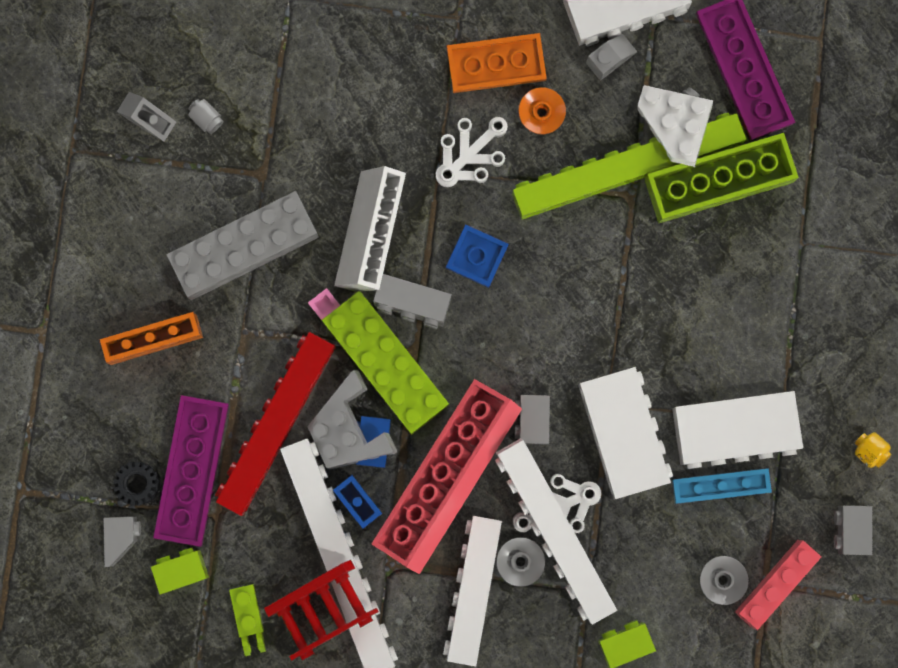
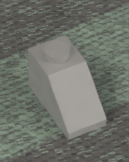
(610, 56)
(146, 116)
(119, 537)

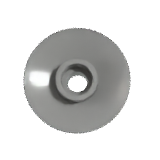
(524, 574)
(736, 580)

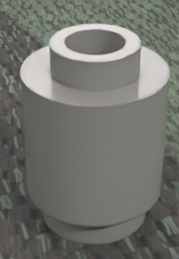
(205, 116)

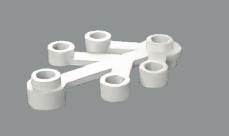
(468, 154)
(567, 503)

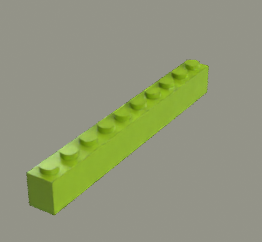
(617, 169)

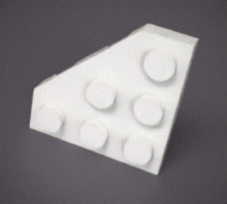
(676, 121)

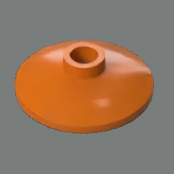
(542, 99)

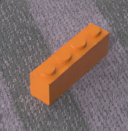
(151, 338)

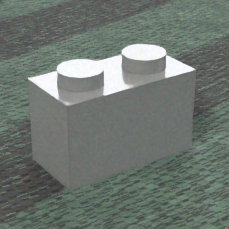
(533, 419)
(853, 530)

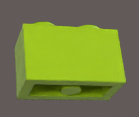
(180, 571)
(626, 644)

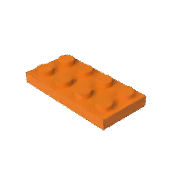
(496, 63)

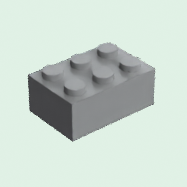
(412, 301)

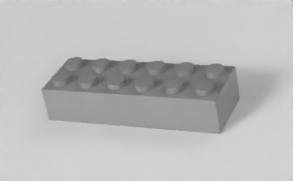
(242, 246)

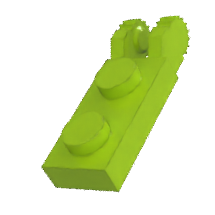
(247, 616)

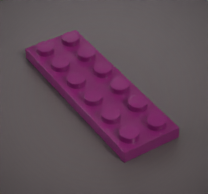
(745, 68)
(191, 471)

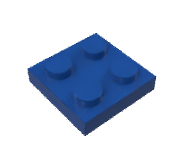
(477, 256)

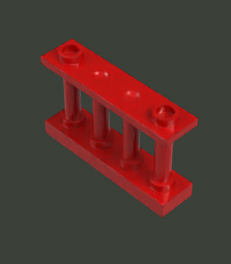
(301, 597)

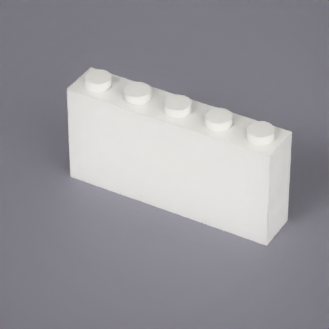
(608, 18)
(370, 229)
(737, 429)
(625, 433)

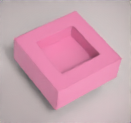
(324, 304)

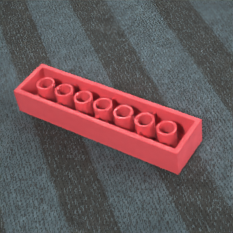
(446, 476)

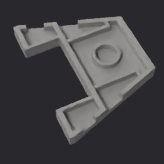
(338, 432)

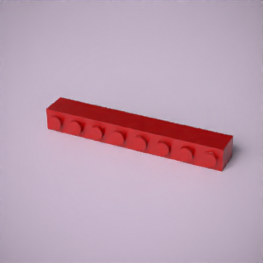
(275, 424)

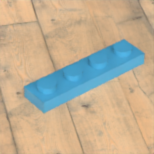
(721, 486)

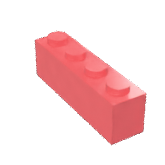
(778, 584)

